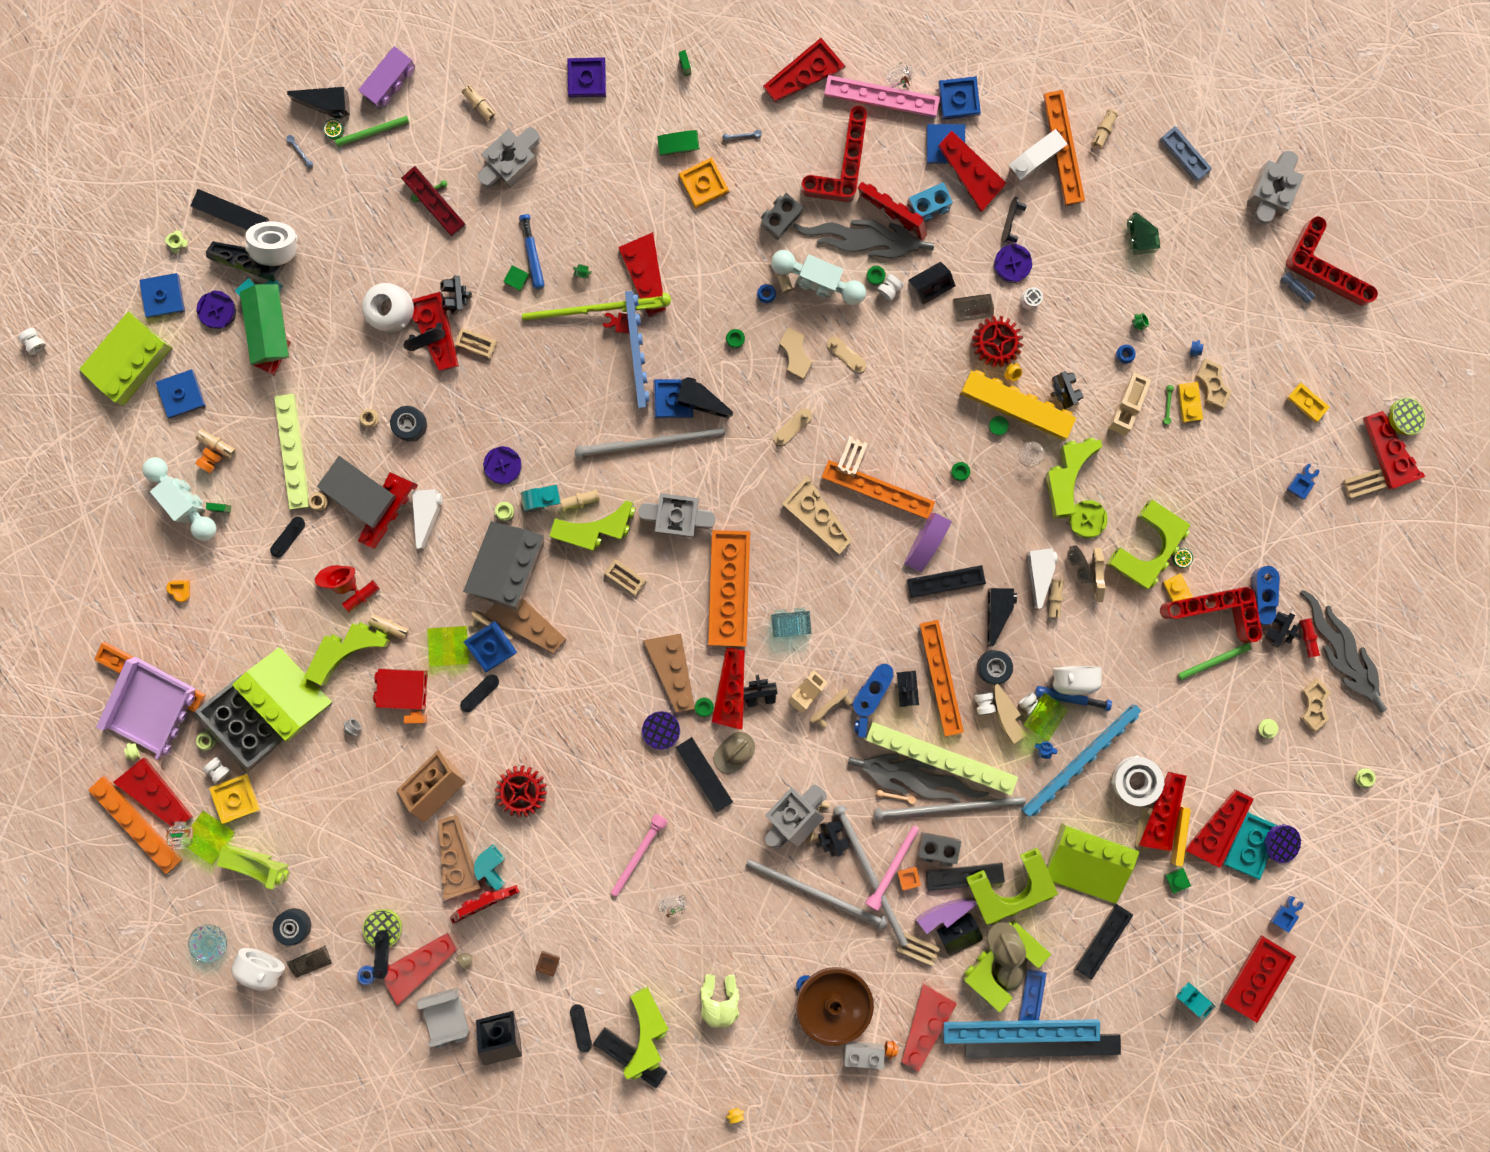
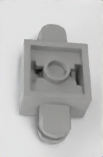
(509, 157)
(1275, 187)
(677, 515)
(789, 810)

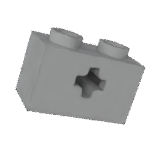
(864, 1055)

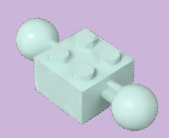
(818, 276)
(178, 499)

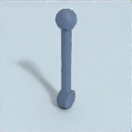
(757, 134)
(291, 140)

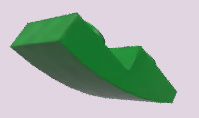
(678, 142)

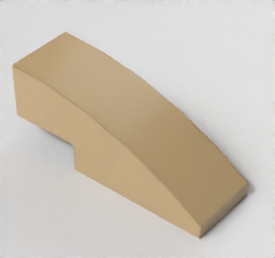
(1129, 404)
(1007, 714)

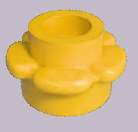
(1013, 372)
(735, 1115)

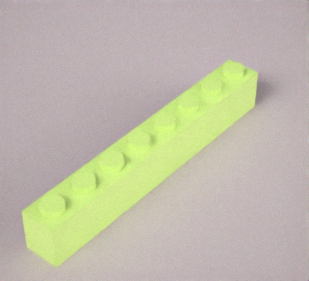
(941, 758)

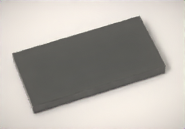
(356, 491)

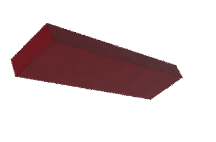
(433, 201)

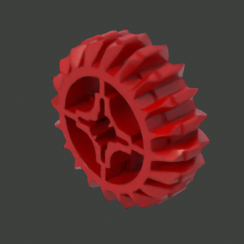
(1013, 338)
(514, 785)

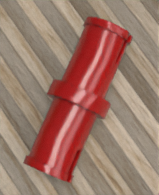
(360, 596)
(1309, 638)

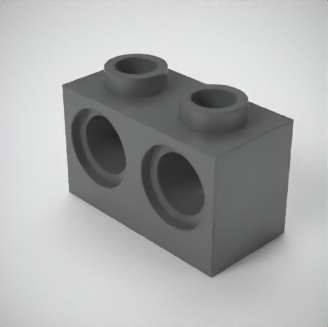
(785, 218)
(940, 843)

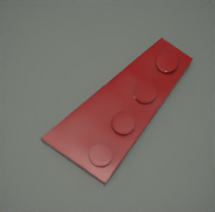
(971, 170)
(643, 267)
(426, 314)
(1391, 452)
(400, 488)
(730, 694)

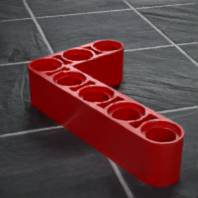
(848, 163)
(1324, 268)
(1216, 603)

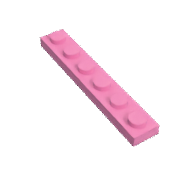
(881, 96)

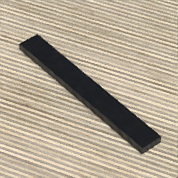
(1108, 1045)

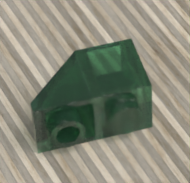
(1143, 235)

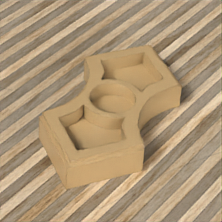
(793, 344)
(1216, 392)
(1098, 584)
(1315, 713)

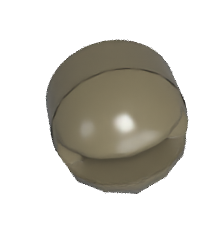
(464, 960)

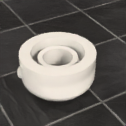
(271, 243)
(400, 312)
(1077, 679)
(1153, 781)
(257, 969)

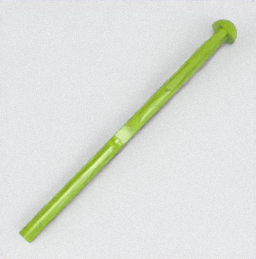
(646, 303)

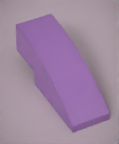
(927, 541)
(946, 913)

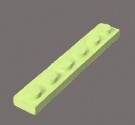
(292, 451)

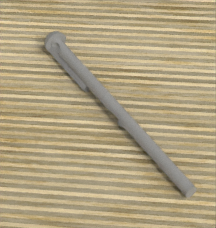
(621, 445)
(839, 810)
(920, 811)
(881, 922)

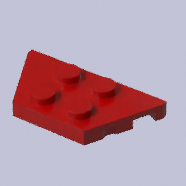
(486, 900)

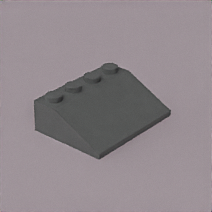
(504, 565)
(238, 727)

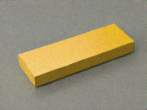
(1180, 836)

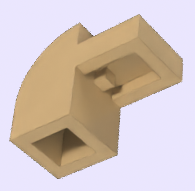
(807, 691)

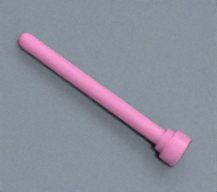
(658, 823)
(875, 900)

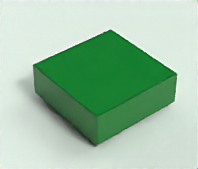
(684, 62)
(516, 278)
(215, 507)

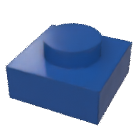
(861, 726)

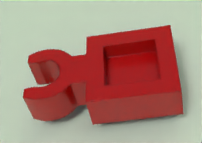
(621, 323)

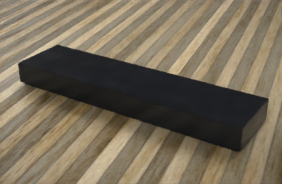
(226, 210)
(946, 581)
(704, 774)
(956, 877)
(1103, 941)
(624, 1052)

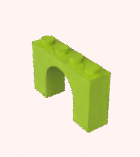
(1171, 531)
(1038, 889)
(981, 977)

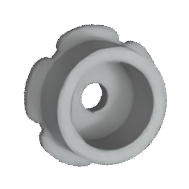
(352, 727)

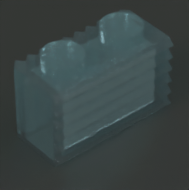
(791, 623)

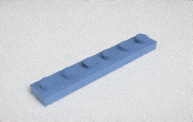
(637, 340)

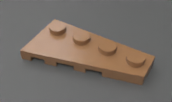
(528, 624)
(672, 668)
(455, 859)

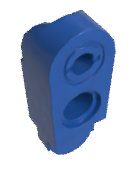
(1266, 609)
(882, 676)

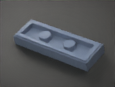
(1185, 154)

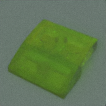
(447, 646)
(1046, 717)
(209, 837)

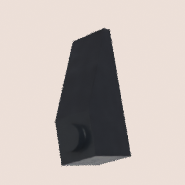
(328, 101)
(698, 397)
(1000, 606)

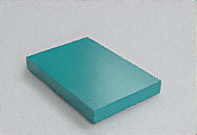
(1248, 848)

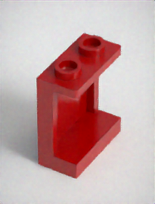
(400, 688)

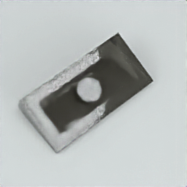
(973, 307)
(309, 961)

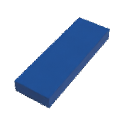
(1032, 995)

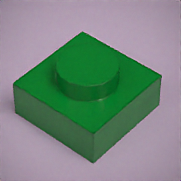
(1177, 880)

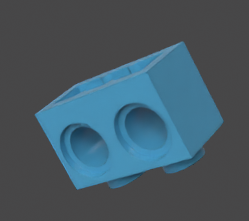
(927, 199)

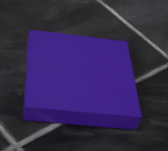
(586, 77)

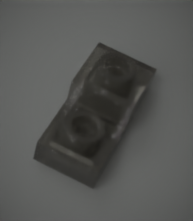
(1076, 557)

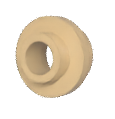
(363, 418)
(312, 501)

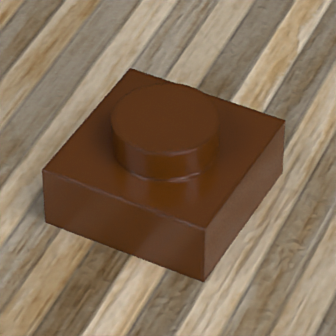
(547, 963)

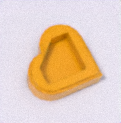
(179, 589)

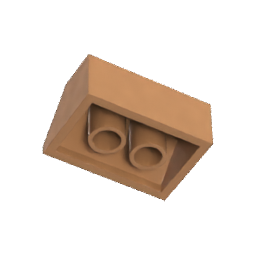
(431, 786)

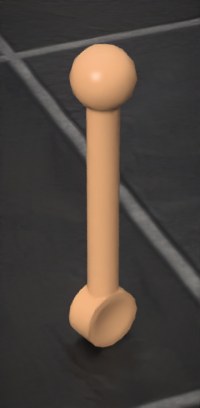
(911, 799)

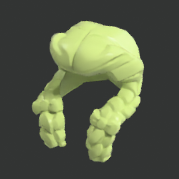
(715, 1013)

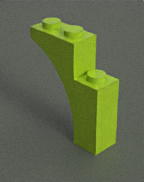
(1062, 480)
(588, 534)
(334, 651)
(254, 865)
(651, 1026)

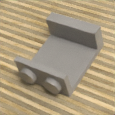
(444, 1017)

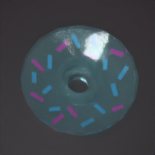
(199, 947)

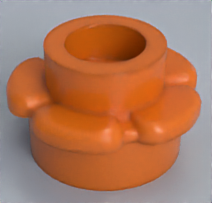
(891, 1049)

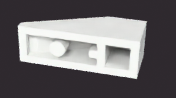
(1037, 155)
(426, 509)
(1041, 570)

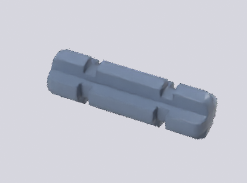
(1297, 287)

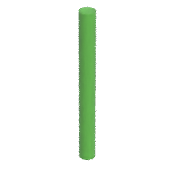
(372, 131)
(1214, 661)

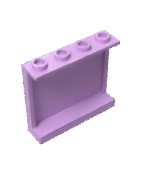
(147, 706)

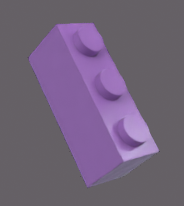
(387, 78)

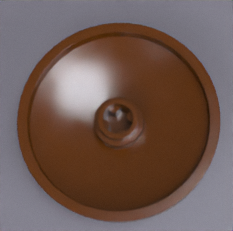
(834, 1006)

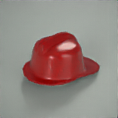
(337, 578)

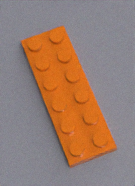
(729, 588)

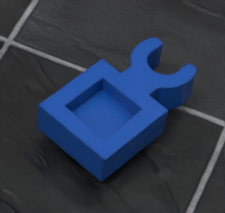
(1302, 484)
(1286, 917)

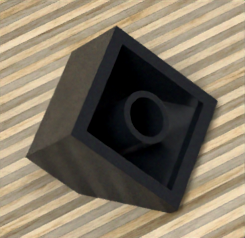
(498, 1038)

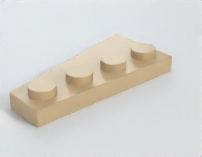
(813, 512)

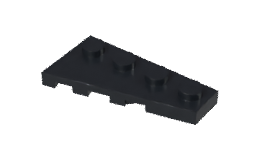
(239, 258)

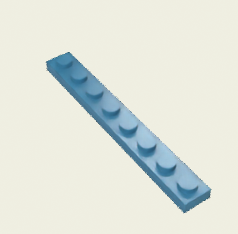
(1088, 755)
(1021, 1031)

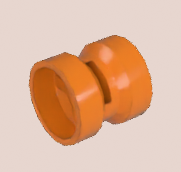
(208, 460)

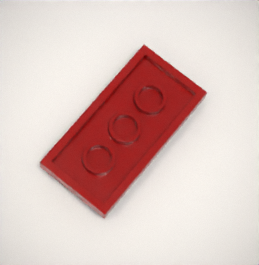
(1259, 978)

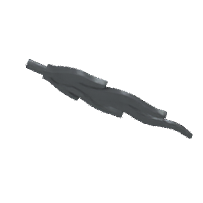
(874, 236)
(1347, 661)
(908, 773)

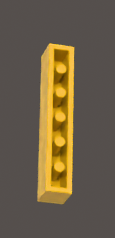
(1018, 405)

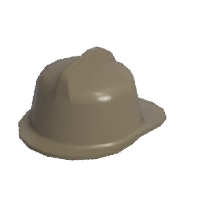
(734, 752)
(1006, 945)
(1009, 978)

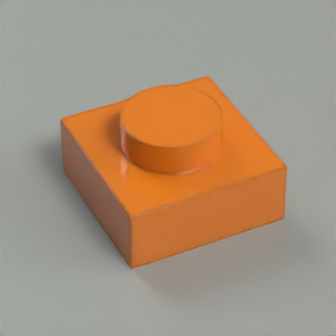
(415, 717)
(909, 878)

